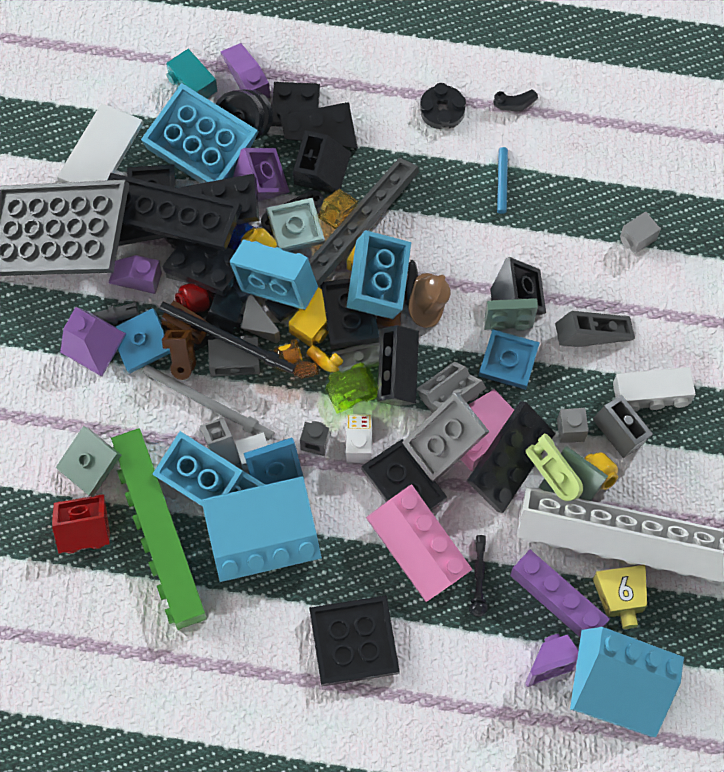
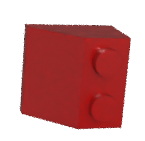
(81, 524)

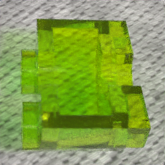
(351, 387)

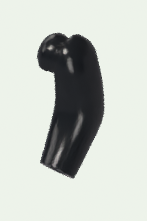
(515, 102)
(412, 275)

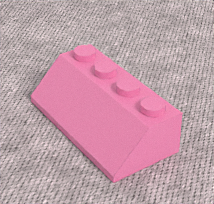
(418, 543)

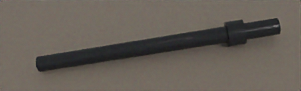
(271, 358)

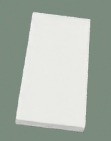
(101, 146)

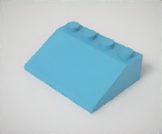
(198, 136)
(261, 529)
(624, 680)

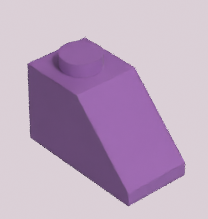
(137, 273)

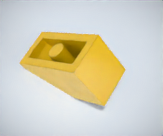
(311, 323)

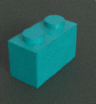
(191, 72)

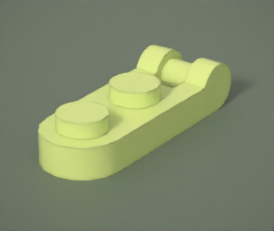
(555, 469)

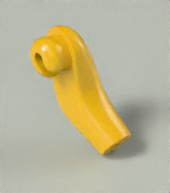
(326, 362)

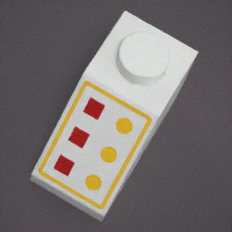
(358, 438)

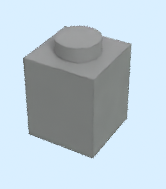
(639, 233)
(572, 425)

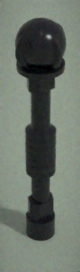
(479, 607)

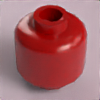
(194, 298)

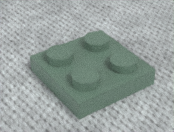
(510, 314)

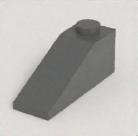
(590, 329)

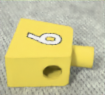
(623, 593)

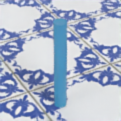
(502, 180)

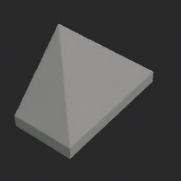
(258, 322)

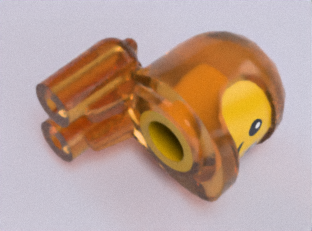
(292, 353)

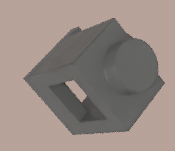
(315, 438)

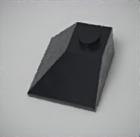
(519, 281)

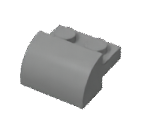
(450, 380)

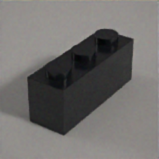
(398, 366)

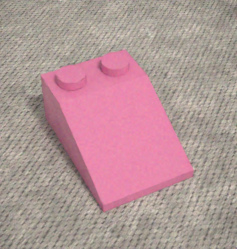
(493, 413)

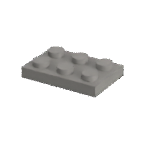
(445, 437)

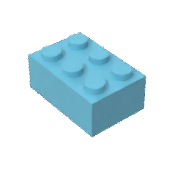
(274, 274)
(379, 274)

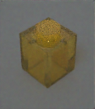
(336, 208)

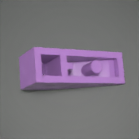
(245, 69)

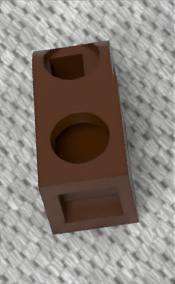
(172, 323)
(182, 352)

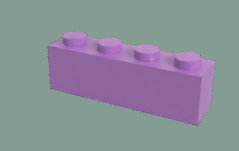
(557, 594)

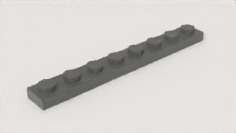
(362, 218)

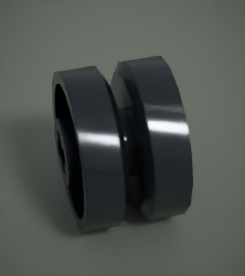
(249, 107)

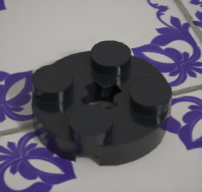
(442, 95)

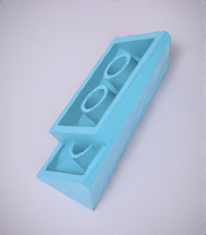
(200, 472)

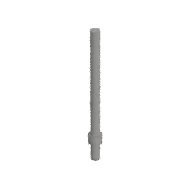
(249, 424)

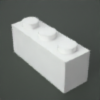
(656, 388)

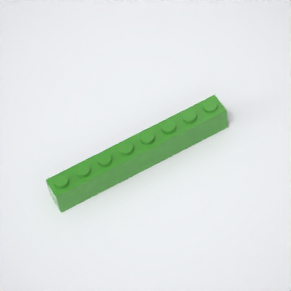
(159, 531)

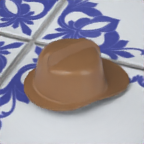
(428, 299)

